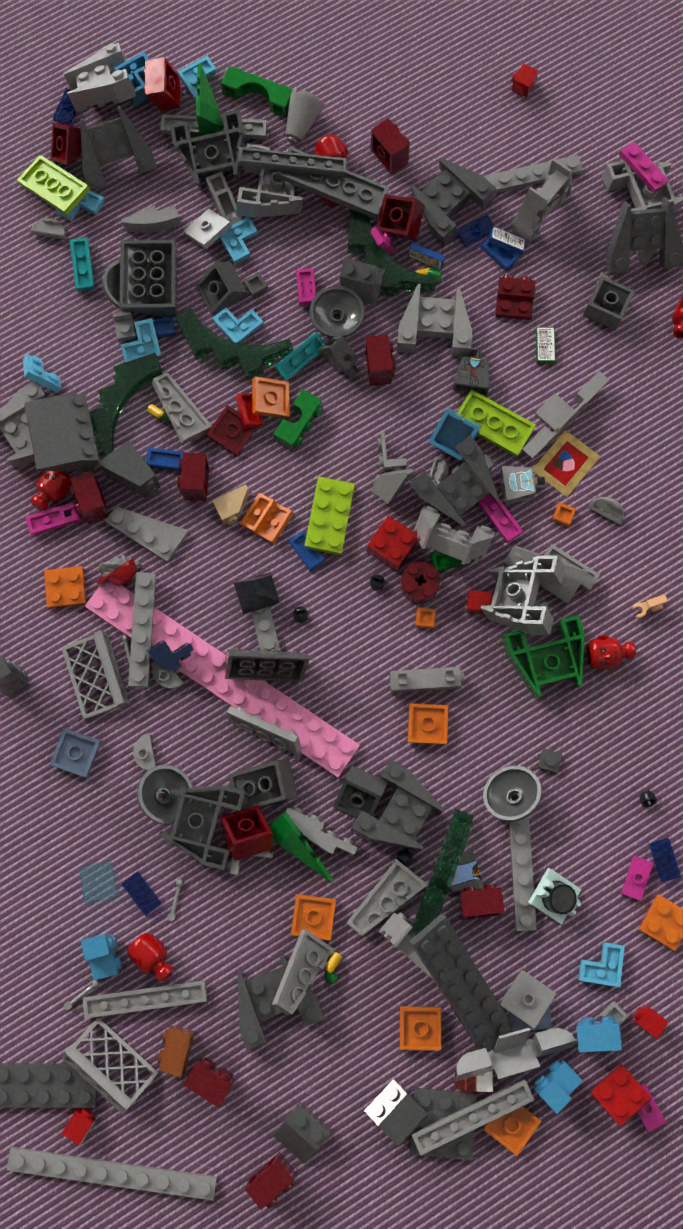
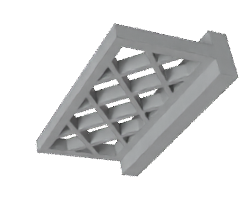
(111, 670)
(95, 1076)

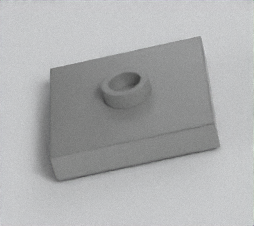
(207, 228)
(527, 999)

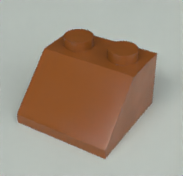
(176, 1050)

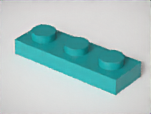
(82, 264)
(299, 356)

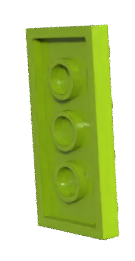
(53, 185)
(498, 424)
(329, 516)

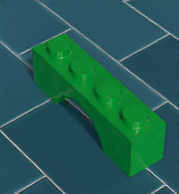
(238, 83)

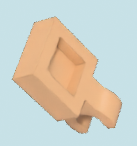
(654, 604)

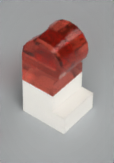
(478, 1083)

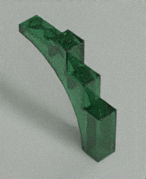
(395, 275)
(228, 353)
(128, 379)
(443, 871)

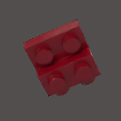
(515, 297)

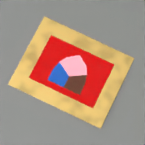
(566, 463)

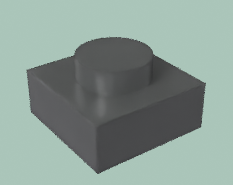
(255, 284)
(549, 760)

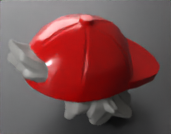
(119, 570)

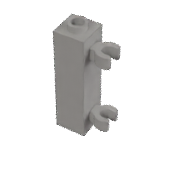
(426, 680)

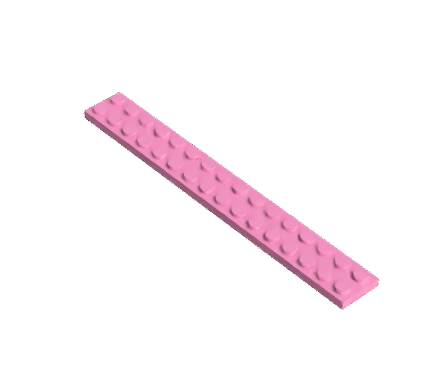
(207, 668)

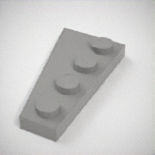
(180, 409)
(150, 533)
(571, 578)
(266, 731)
(389, 894)
(304, 964)

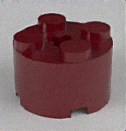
(430, 582)

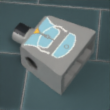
(519, 484)

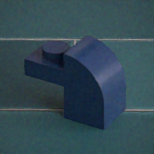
(167, 659)

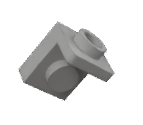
(124, 325)

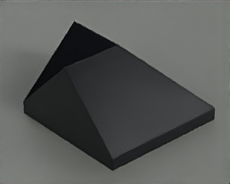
(256, 593)

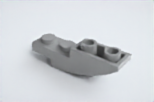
(312, 828)

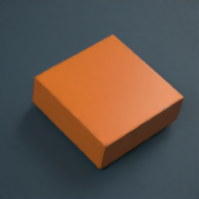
(563, 514)
(425, 618)

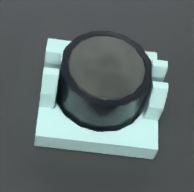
(557, 895)

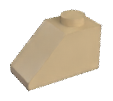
(231, 505)

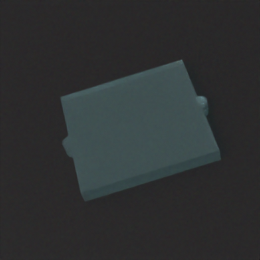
(98, 882)

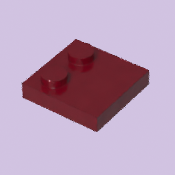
(229, 431)

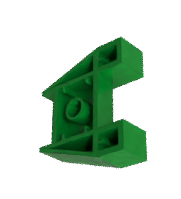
(551, 660)

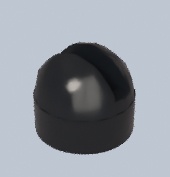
(375, 585)
(301, 617)
(647, 799)
(404, 857)

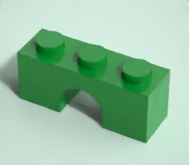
(292, 434)

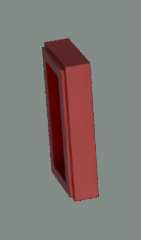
(245, 407)

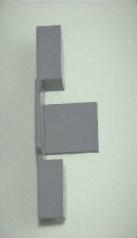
(559, 414)
(514, 1053)

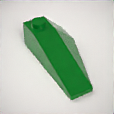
(206, 106)
(290, 838)

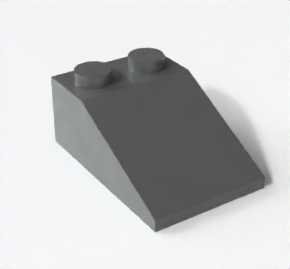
(265, 784)

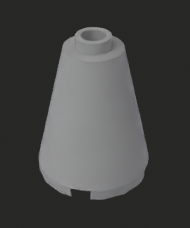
(302, 114)

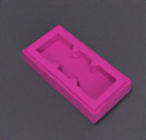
(383, 240)
(306, 286)
(637, 878)
(650, 1114)

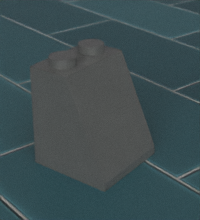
(130, 470)

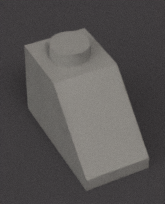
(390, 484)

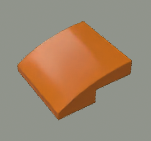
(266, 518)

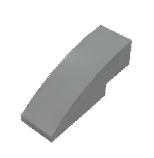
(222, 197)
(152, 220)

